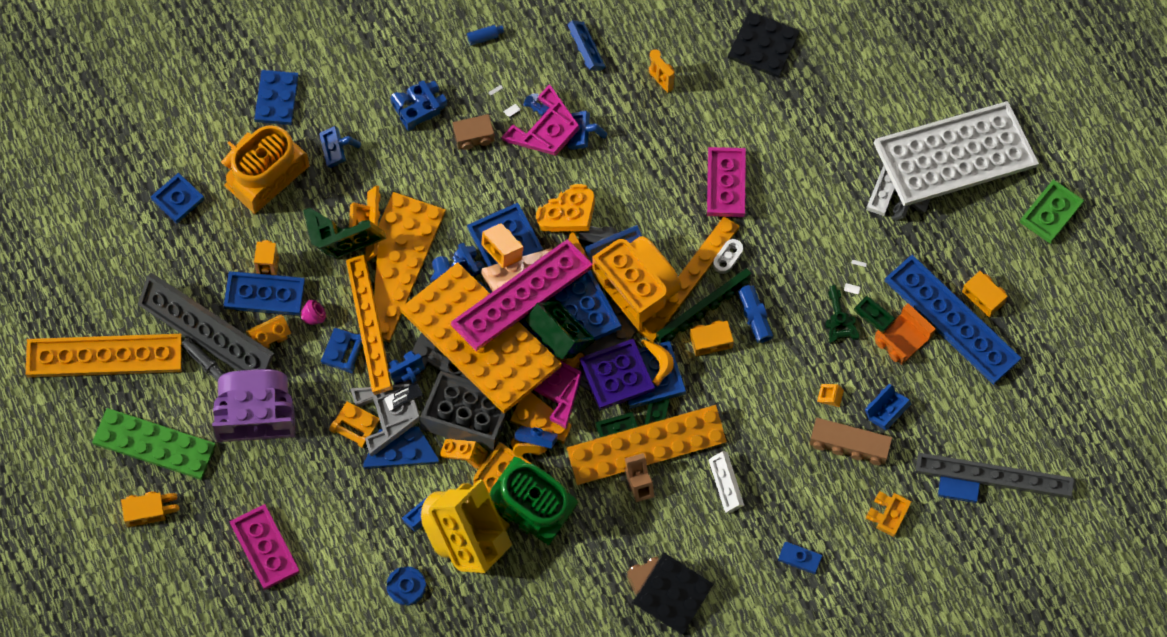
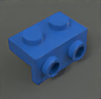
(887, 407)

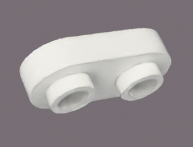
(728, 257)

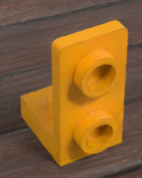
(464, 450)

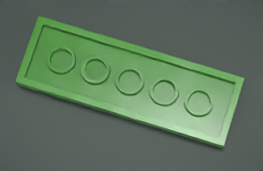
(154, 443)

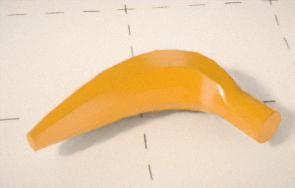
(664, 358)

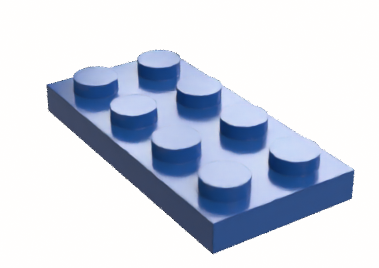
(264, 293)

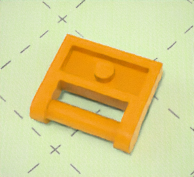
(661, 72)
(357, 419)

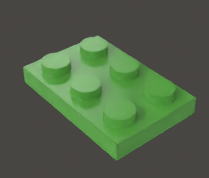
(1051, 211)

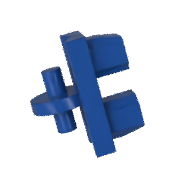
(464, 258)
(407, 369)

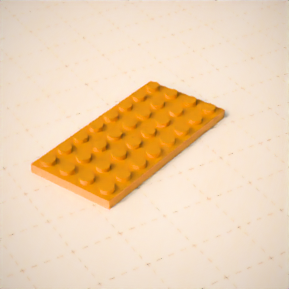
(502, 368)

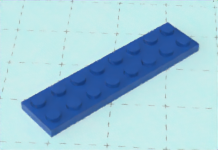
(953, 319)

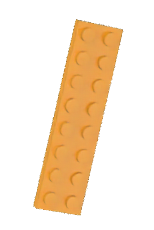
(104, 355)
(656, 440)

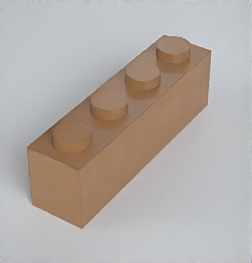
(850, 441)

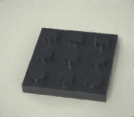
(763, 44)
(672, 593)

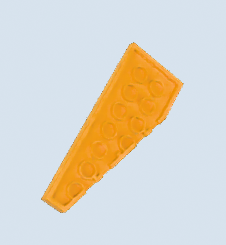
(409, 234)

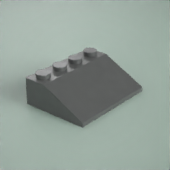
(462, 412)

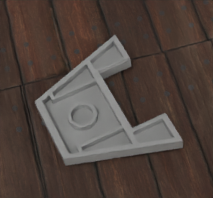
(393, 422)

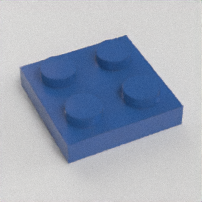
(177, 198)

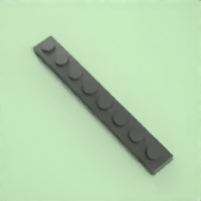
(995, 475)

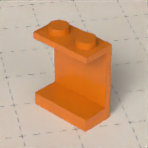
(905, 335)

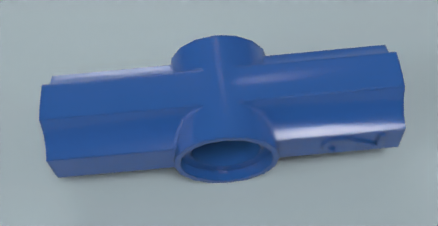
(755, 313)

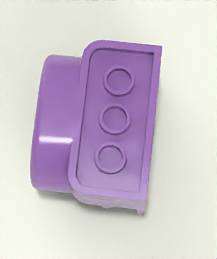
(253, 406)

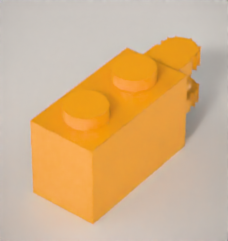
(147, 508)

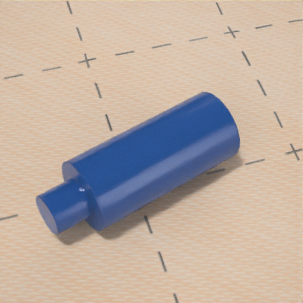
(484, 34)

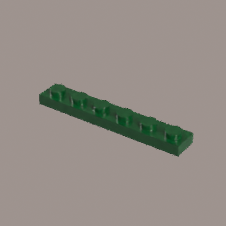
(698, 311)

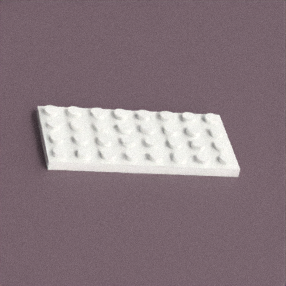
(955, 153)

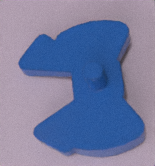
(530, 101)

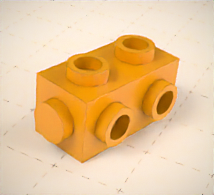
(270, 331)

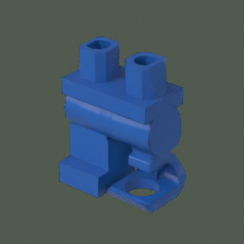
(424, 103)

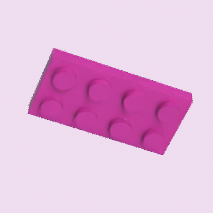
(726, 182)
(264, 547)

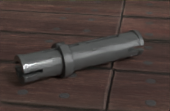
(210, 366)

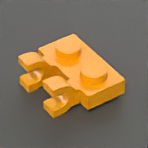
(893, 514)

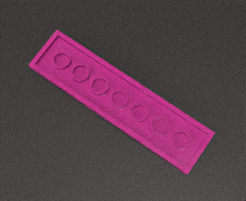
(520, 294)

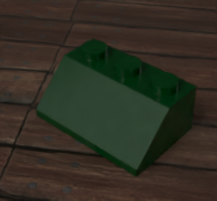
(559, 329)

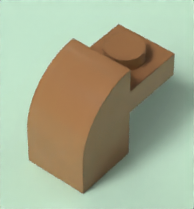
(638, 477)

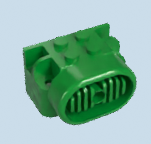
(538, 516)

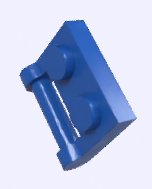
(337, 349)

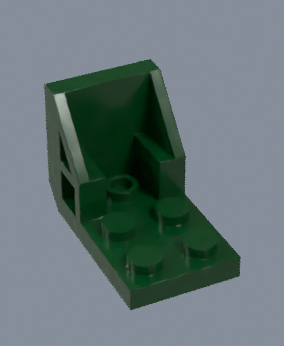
(338, 241)

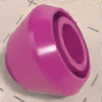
(313, 313)

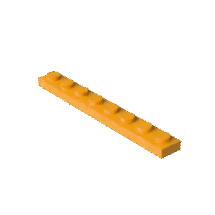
(691, 276)
(369, 325)

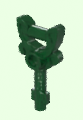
(840, 319)

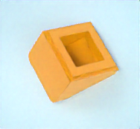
(830, 394)

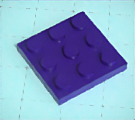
(616, 374)

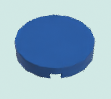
(407, 591)

